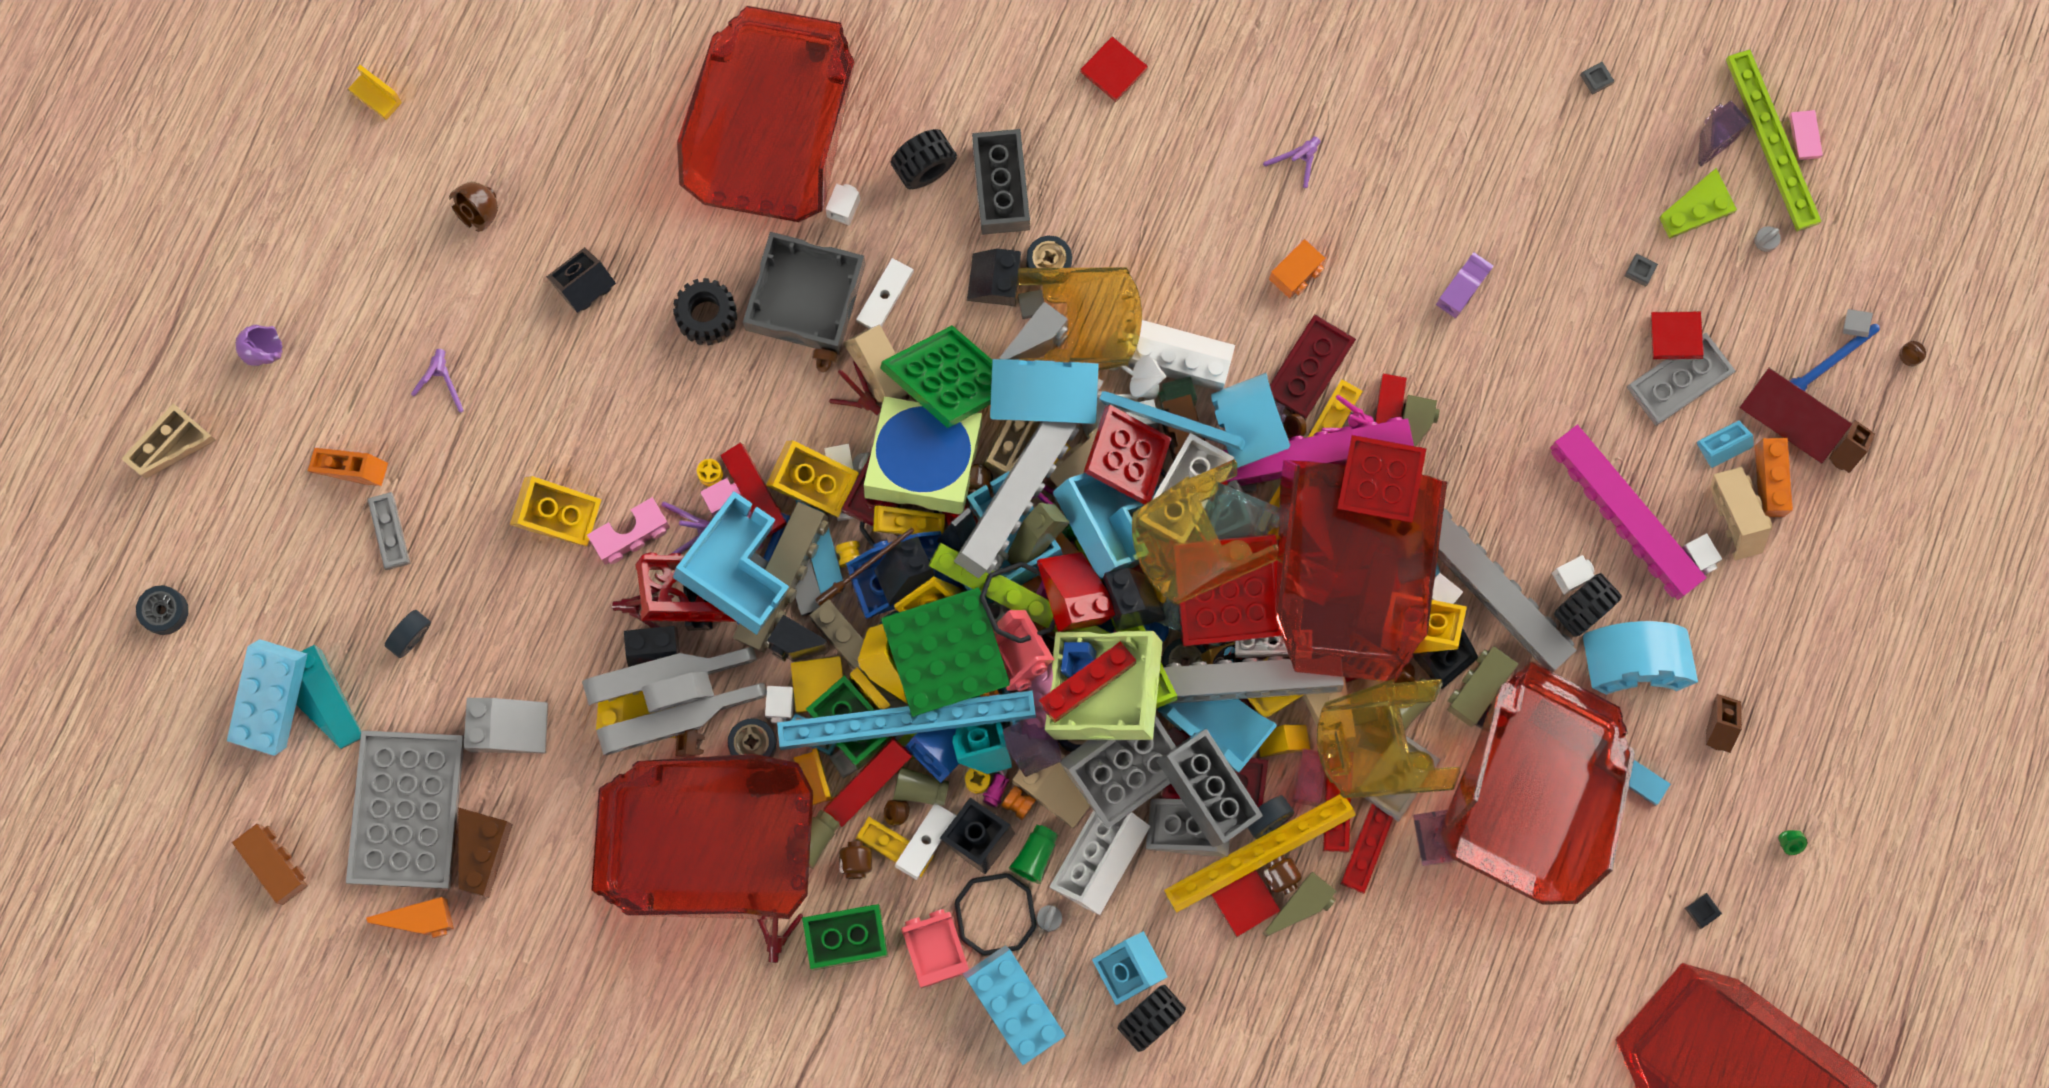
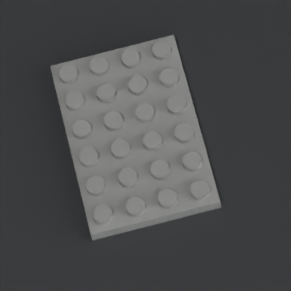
(405, 809)

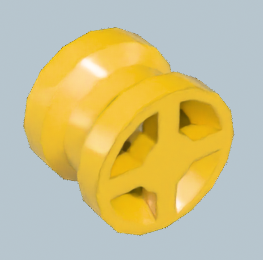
(709, 467)
(847, 552)
(978, 784)

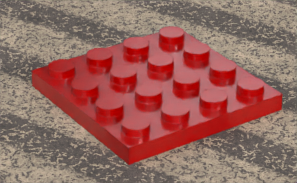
(1237, 608)

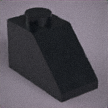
(958, 531)

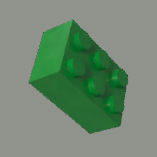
(846, 699)
(845, 937)

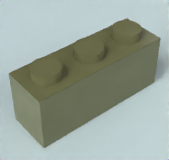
(1481, 685)

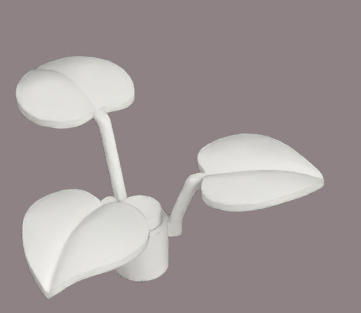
(1143, 384)

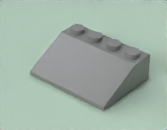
(1119, 773)

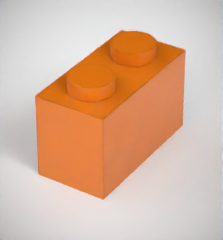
(1297, 269)

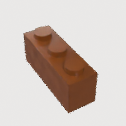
(270, 863)

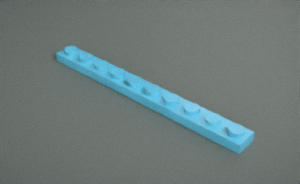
(900, 721)

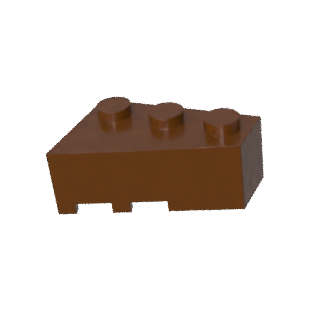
(1182, 407)
(480, 850)

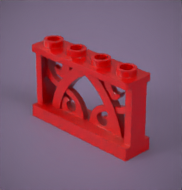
(663, 608)

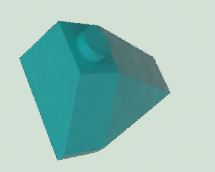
(324, 700)
(982, 747)

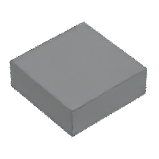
(1857, 323)

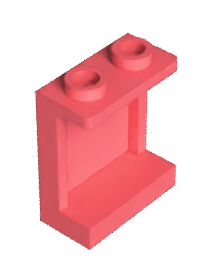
(1026, 659)
(934, 948)

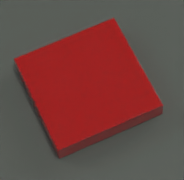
(1114, 69)
(1676, 335)
(1245, 903)

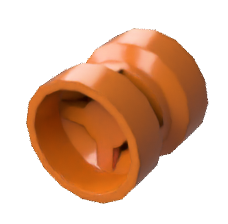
(1018, 803)

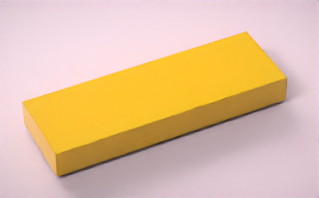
(899, 520)
(884, 841)

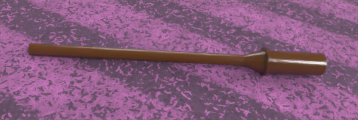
(838, 587)

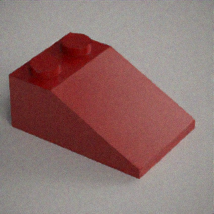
(1075, 592)

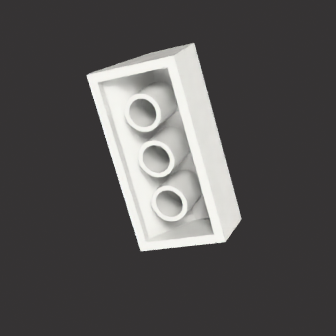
(1185, 355)
(1193, 459)
(1099, 861)

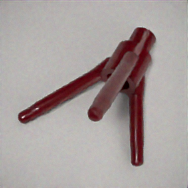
(866, 398)
(632, 606)
(774, 941)

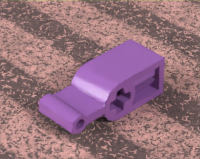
(1464, 285)

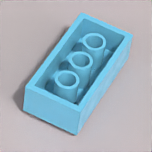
(266, 697)
(1014, 1005)

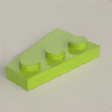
(1699, 206)

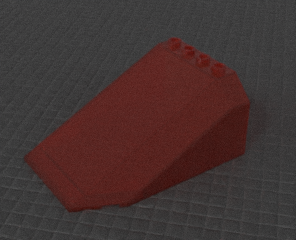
(767, 115)
(1352, 583)
(1543, 789)
(705, 838)
(1724, 1035)

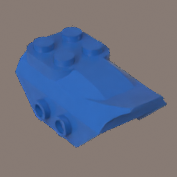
(866, 585)

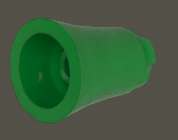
(1035, 854)

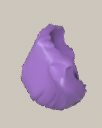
(258, 345)

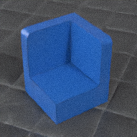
(1076, 656)

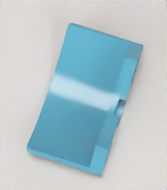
(1044, 391)
(1251, 413)
(1637, 653)
(1231, 724)

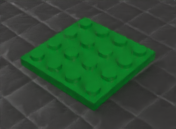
(944, 375)
(945, 652)

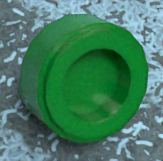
(1792, 842)

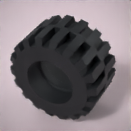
(923, 159)
(700, 293)
(1588, 605)
(1151, 1018)

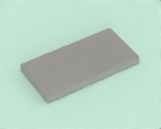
(1680, 382)

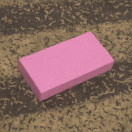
(1805, 135)

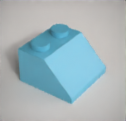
(1129, 968)

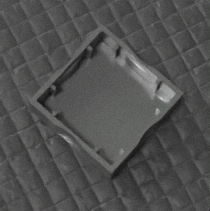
(804, 293)

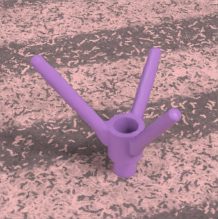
(1305, 152)
(438, 368)
(697, 523)

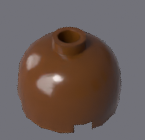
(475, 205)

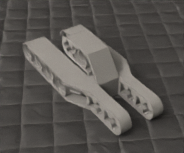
(666, 685)

